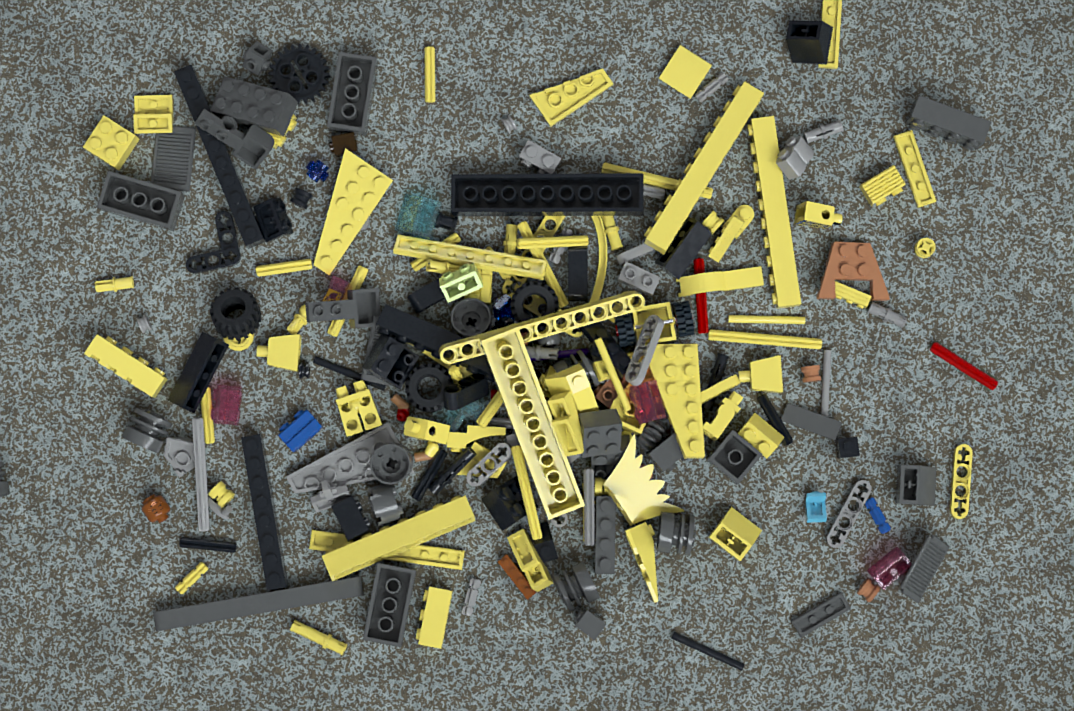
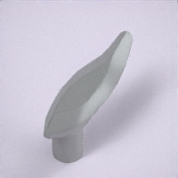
(221, 512)

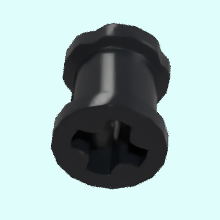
(446, 222)

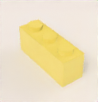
(434, 617)

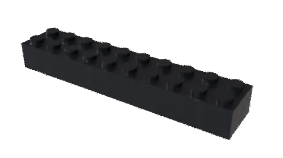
(547, 194)

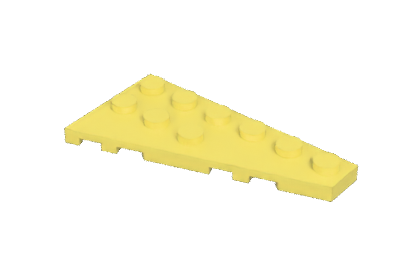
(352, 202)
(679, 386)

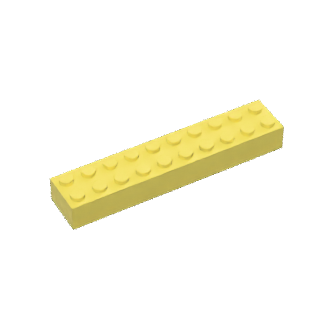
(531, 420)

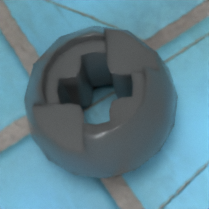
(549, 341)

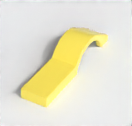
(720, 281)

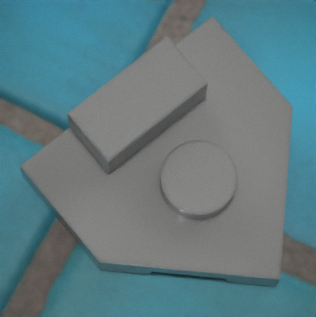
(180, 454)

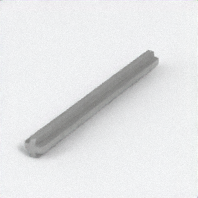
(200, 474)

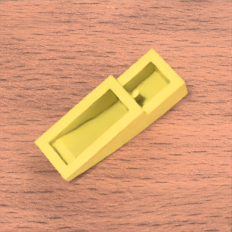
(566, 423)

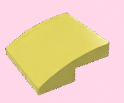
(685, 71)
(153, 114)

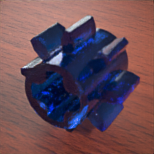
(317, 171)

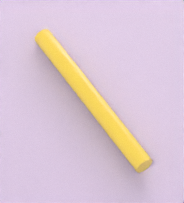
(766, 319)
(613, 375)

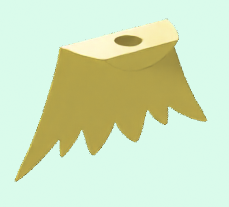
(634, 492)

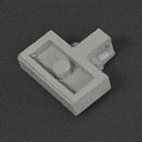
(329, 496)

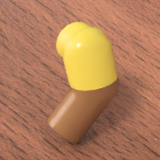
(428, 453)

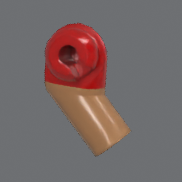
(403, 408)

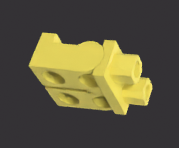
(352, 405)
(723, 415)

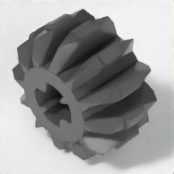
(651, 435)

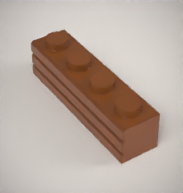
(516, 576)

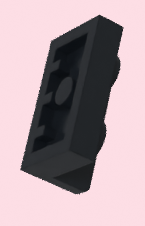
(273, 219)

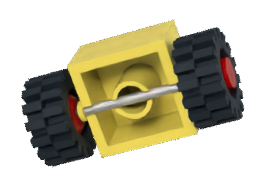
(682, 319)

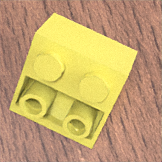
(735, 534)

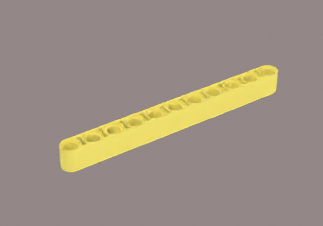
(551, 328)

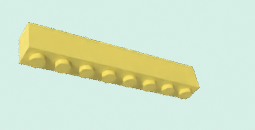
(398, 538)

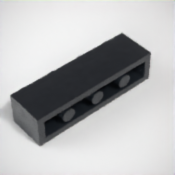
(198, 372)

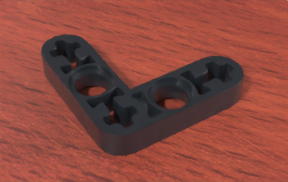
(225, 248)

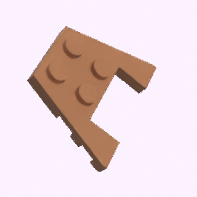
(855, 263)

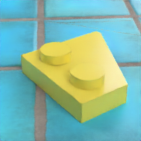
(481, 452)

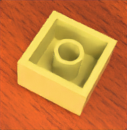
(111, 143)

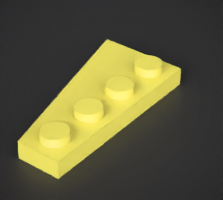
(562, 100)

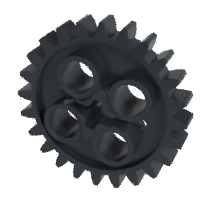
(314, 66)

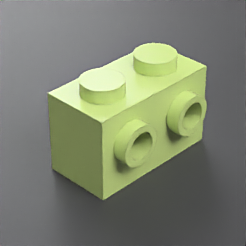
(460, 282)

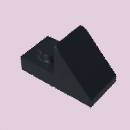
(545, 546)

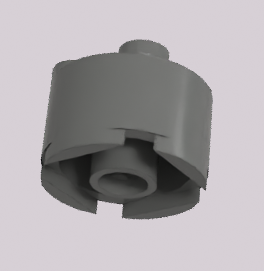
(384, 503)

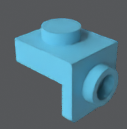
(815, 507)

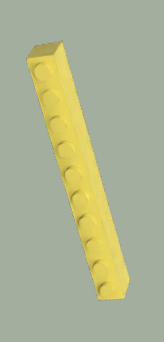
(704, 167)
(775, 213)

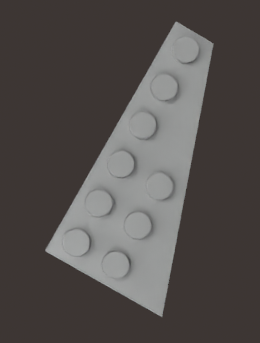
(345, 465)

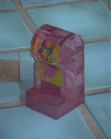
(336, 289)

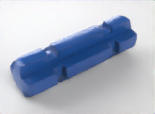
(877, 515)

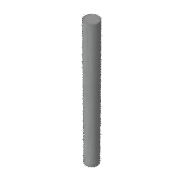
(825, 382)

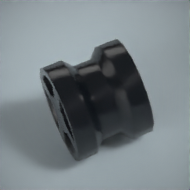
(301, 198)

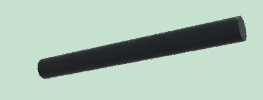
(346, 372)
(708, 651)

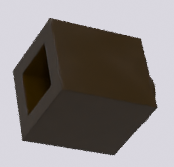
(343, 141)

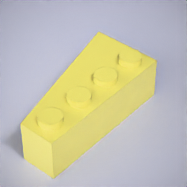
(126, 366)

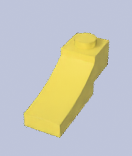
(459, 441)
(529, 560)

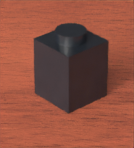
(847, 447)

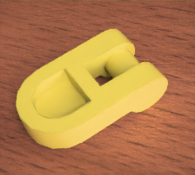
(744, 212)

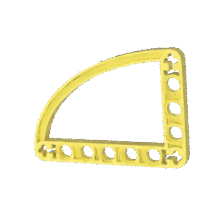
(601, 273)

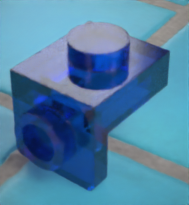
(502, 307)

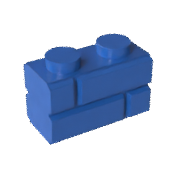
(300, 430)

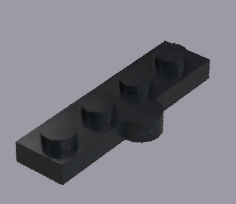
(617, 355)

